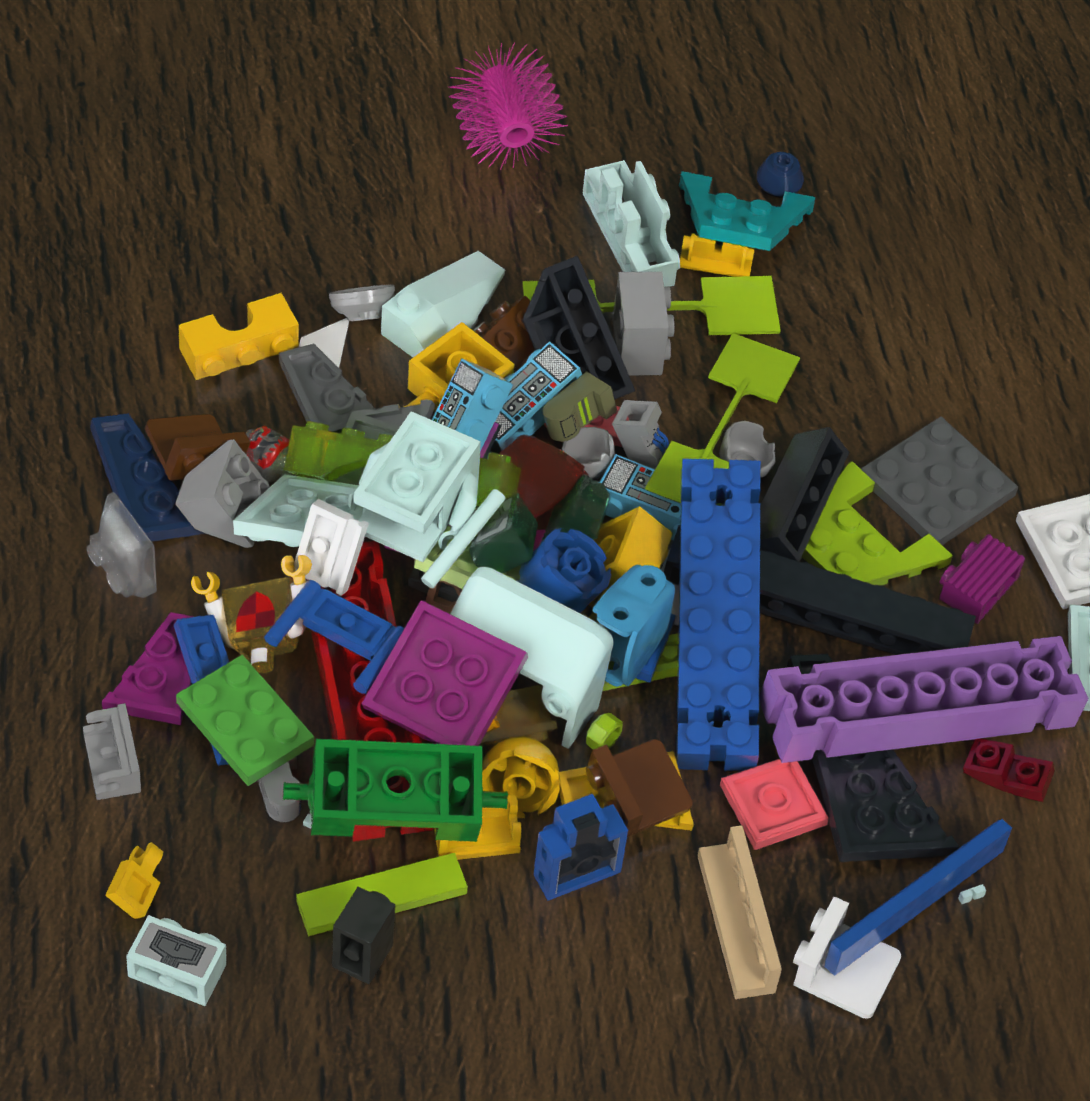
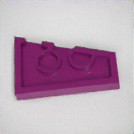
(155, 678)

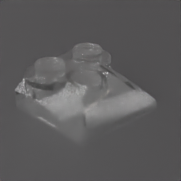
(123, 551)

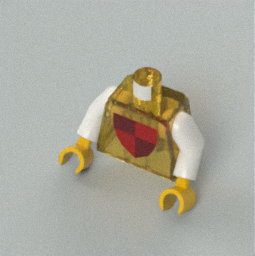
(250, 610)

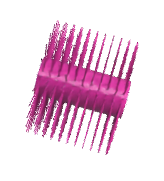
(507, 106)

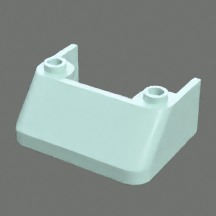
(563, 647)

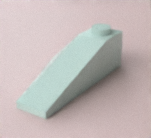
(440, 303)

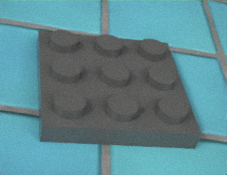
(939, 482)

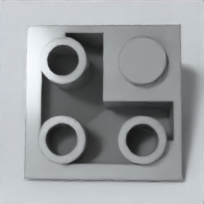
(220, 492)

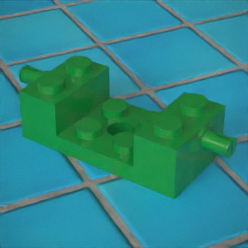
(352, 788)

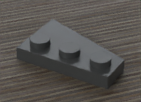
(321, 388)

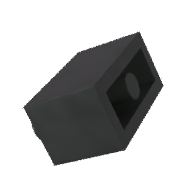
(363, 934)

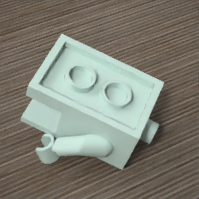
(419, 487)

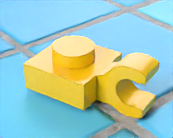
(133, 882)

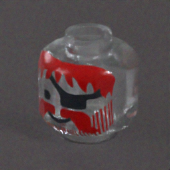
(267, 452)

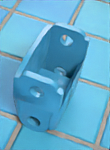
(637, 617)

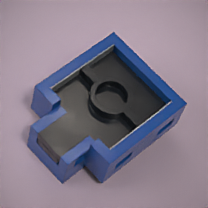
(579, 847)

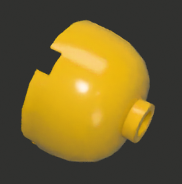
(525, 770)

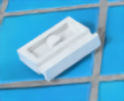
(332, 544)

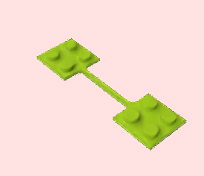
(729, 303)
(750, 370)

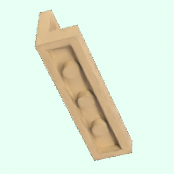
(740, 916)

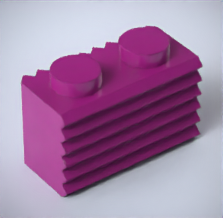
(981, 577)

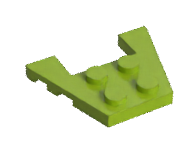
(853, 547)

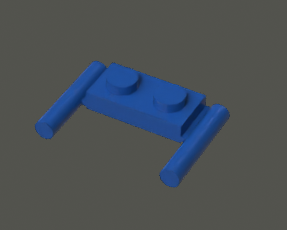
(343, 624)

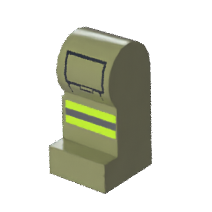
(578, 406)

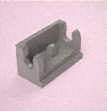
(112, 753)

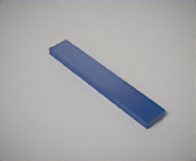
(917, 896)

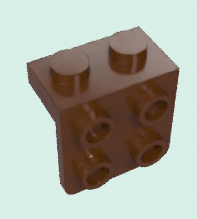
(508, 332)
(188, 441)
(639, 784)

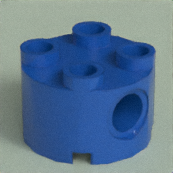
(567, 569)

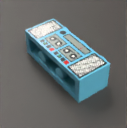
(534, 384)
(472, 400)
(627, 485)

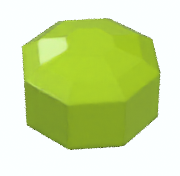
(604, 731)

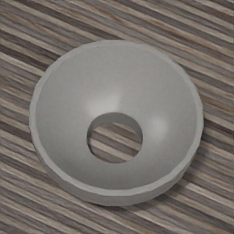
(361, 302)

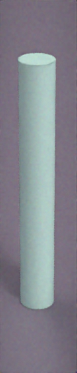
(463, 538)

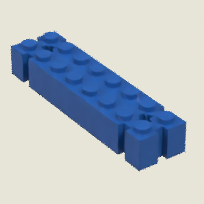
(719, 615)

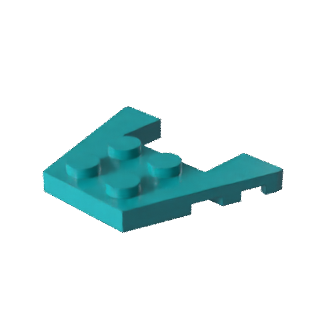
(741, 221)

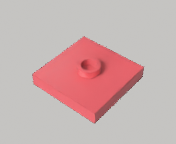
(773, 802)

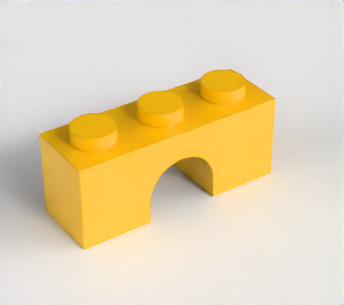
(214, 349)

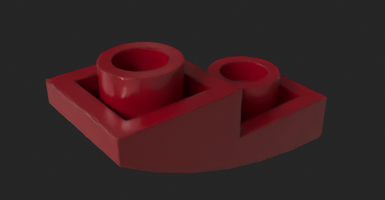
(1004, 770)

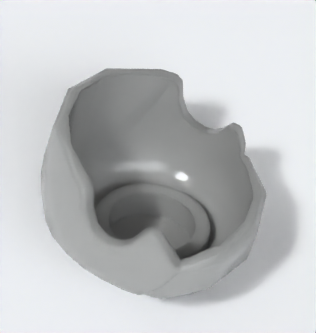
(746, 442)
(592, 449)

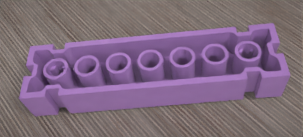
(921, 698)

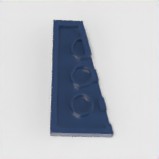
(139, 478)

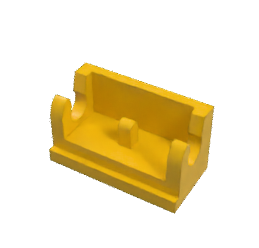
(498, 835)

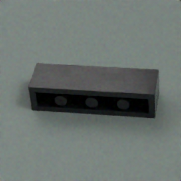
(800, 492)

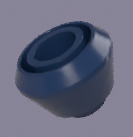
(780, 174)

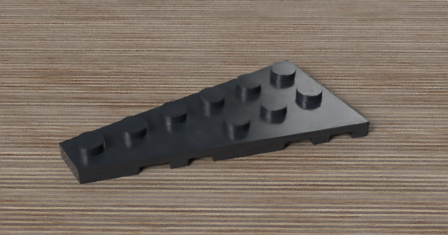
(874, 802)

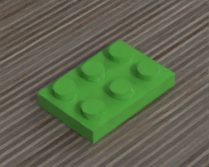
(245, 720)

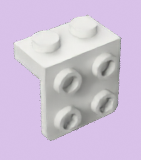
(858, 985)

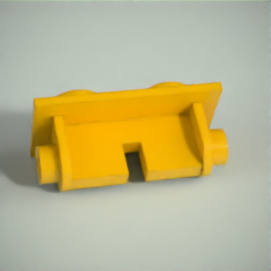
(724, 259)

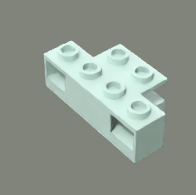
(635, 226)

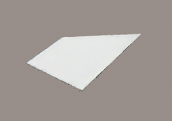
(329, 340)

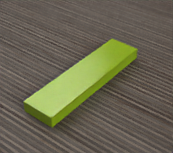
(404, 886)

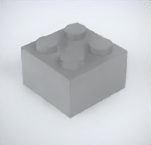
(642, 322)

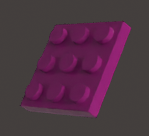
(444, 678)

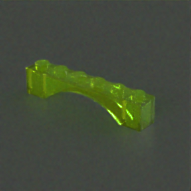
(328, 455)

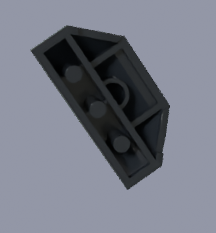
(571, 319)

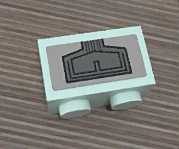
(176, 959)

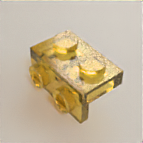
(521, 715)

